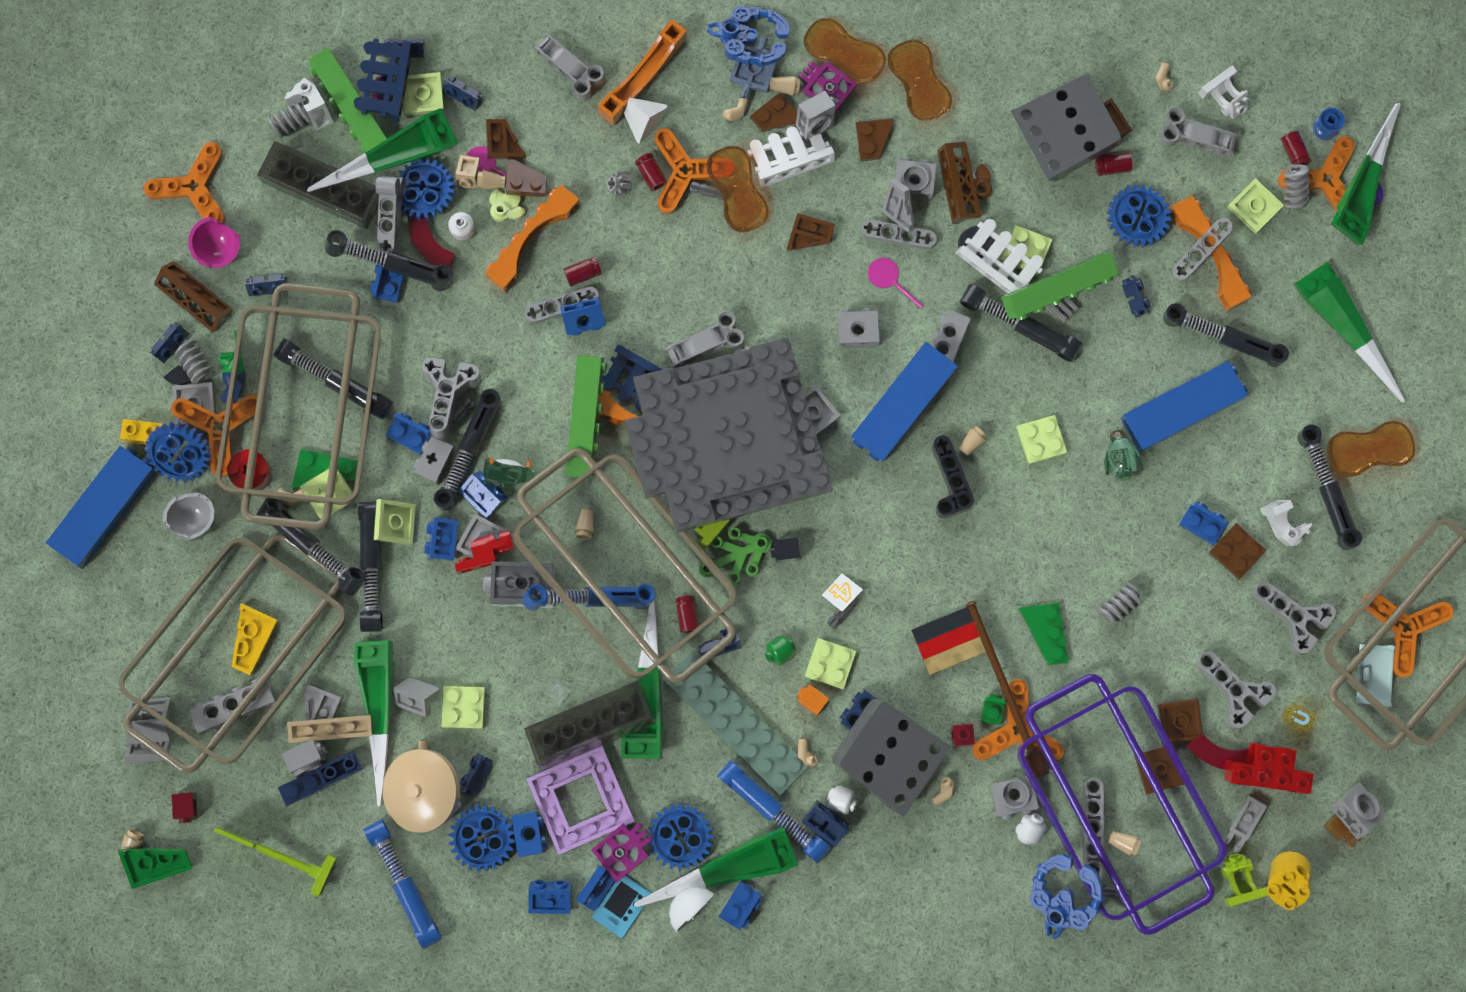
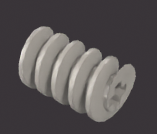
(289, 120)
(1297, 187)
(192, 362)
(1120, 603)

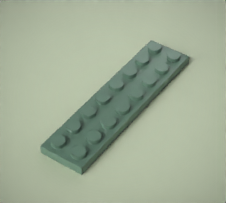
(738, 726)

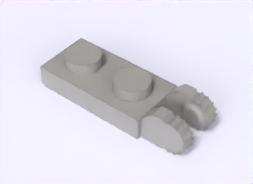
(1245, 822)

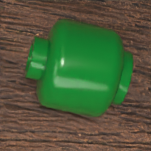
(780, 650)

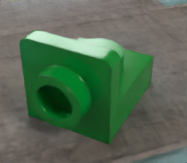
(993, 709)

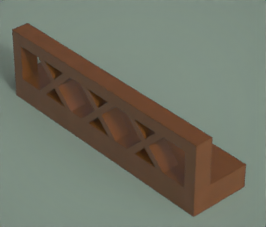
(952, 182)
(193, 291)

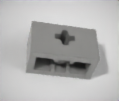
(433, 471)

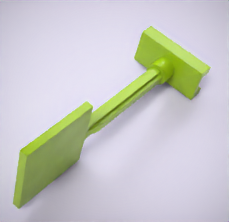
(314, 871)

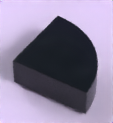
(177, 376)

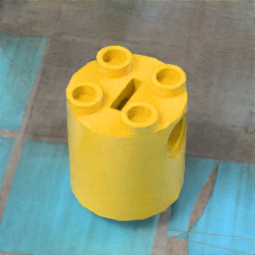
(1289, 880)

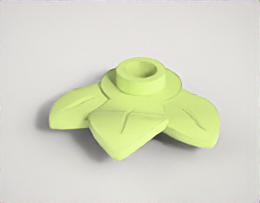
(507, 203)

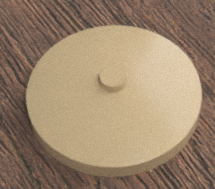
(421, 790)

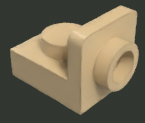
(467, 171)

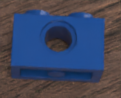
(572, 313)
(521, 824)

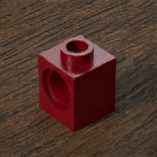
(962, 735)
(184, 807)

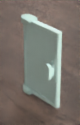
(1377, 674)

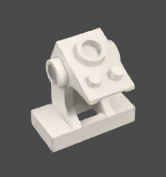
(1221, 85)
(314, 106)
(1277, 516)

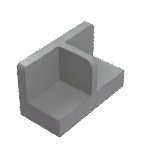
(415, 696)

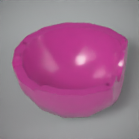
(213, 243)

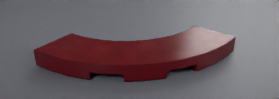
(426, 243)
(1213, 754)

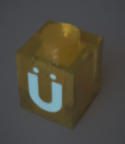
(1298, 718)

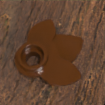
(981, 179)

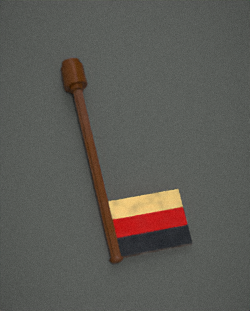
(960, 638)

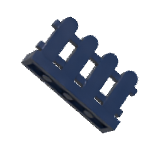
(387, 88)
(616, 369)

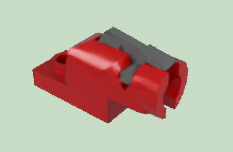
(484, 550)

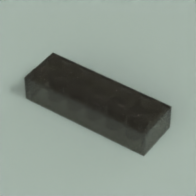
(296, 172)
(589, 725)

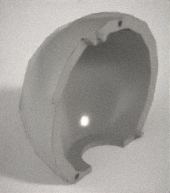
(189, 516)

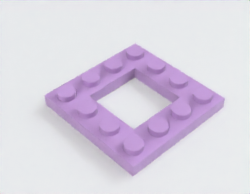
(543, 787)

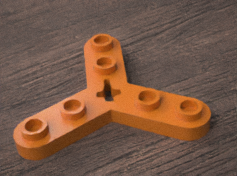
(1332, 167)
(200, 174)
(678, 182)
(204, 420)
(1418, 622)
(1005, 737)

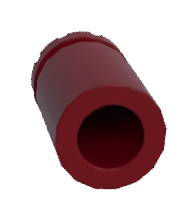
(1296, 148)
(1113, 164)
(651, 172)
(582, 271)
(687, 613)

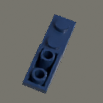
(320, 779)

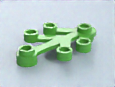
(739, 553)

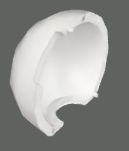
(686, 905)

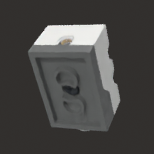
(510, 581)

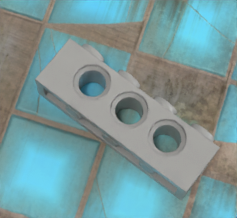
(956, 323)
(201, 710)

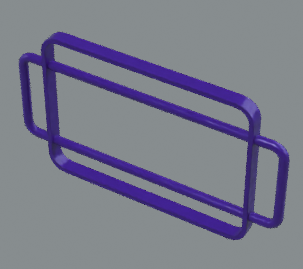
(1201, 870)

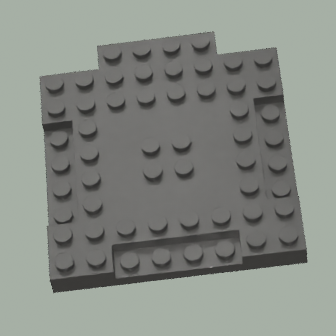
(727, 436)

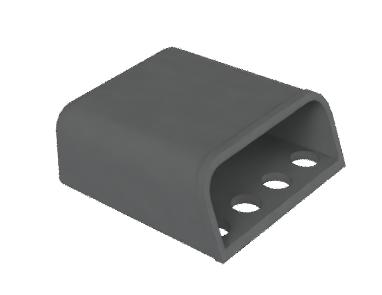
(1068, 127)
(886, 751)

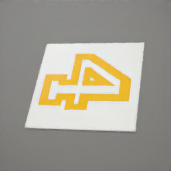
(842, 592)

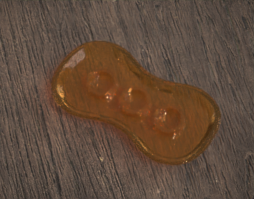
(831, 42)
(925, 93)
(732, 174)
(1385, 445)

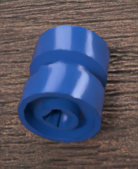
(1328, 123)

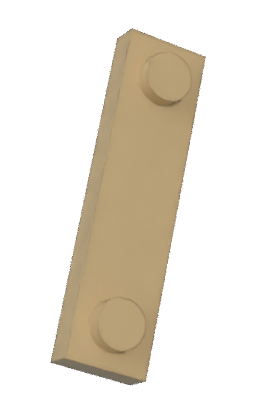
(329, 728)

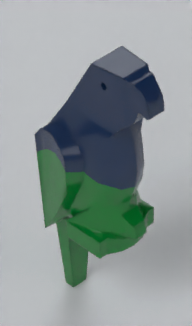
(226, 361)

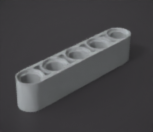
(1096, 818)

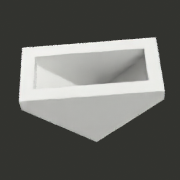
(643, 117)

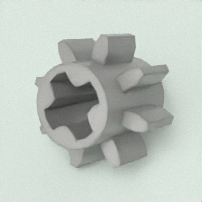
(619, 184)

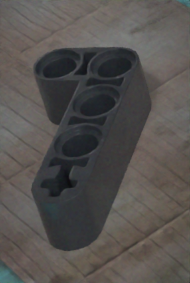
(949, 474)

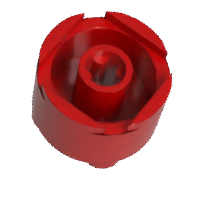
(238, 466)

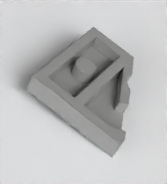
(898, 205)
(320, 703)

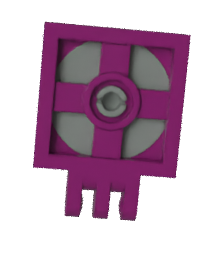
(827, 79)
(622, 850)

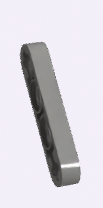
(898, 232)
(1205, 251)
(559, 301)

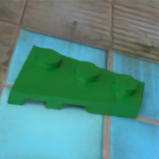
(313, 463)
(1047, 630)
(153, 864)

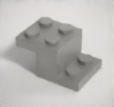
(152, 729)

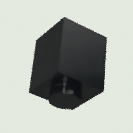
(785, 550)

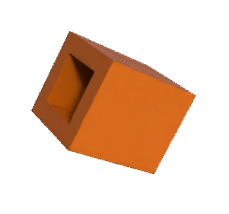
(812, 699)

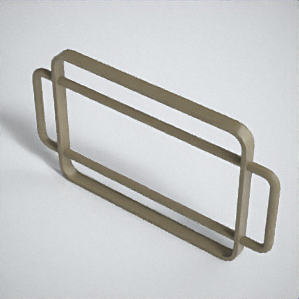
(274, 310)
(657, 662)
(1345, 674)
(207, 751)

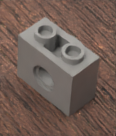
(815, 115)
(922, 171)
(864, 319)
(305, 757)
(1005, 806)
(1358, 810)

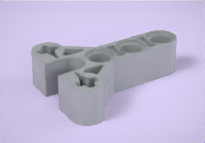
(458, 384)
(1296, 630)
(1235, 703)

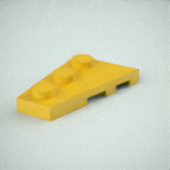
(252, 637)

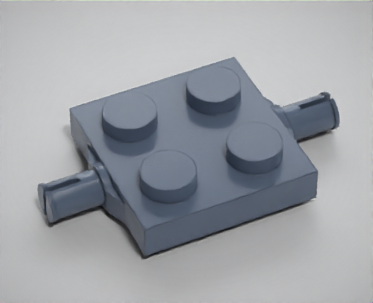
(752, 76)

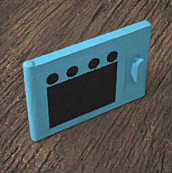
(619, 906)

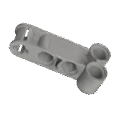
(570, 67)
(1197, 134)
(389, 190)
(706, 341)

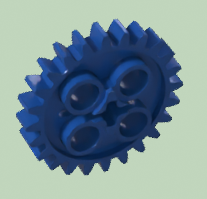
(427, 173)
(1122, 209)
(162, 441)
(696, 827)
(489, 855)

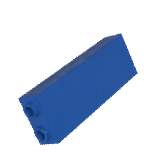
(904, 402)
(1184, 406)
(101, 506)

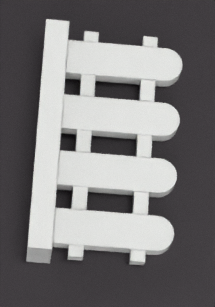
(789, 165)
(990, 257)

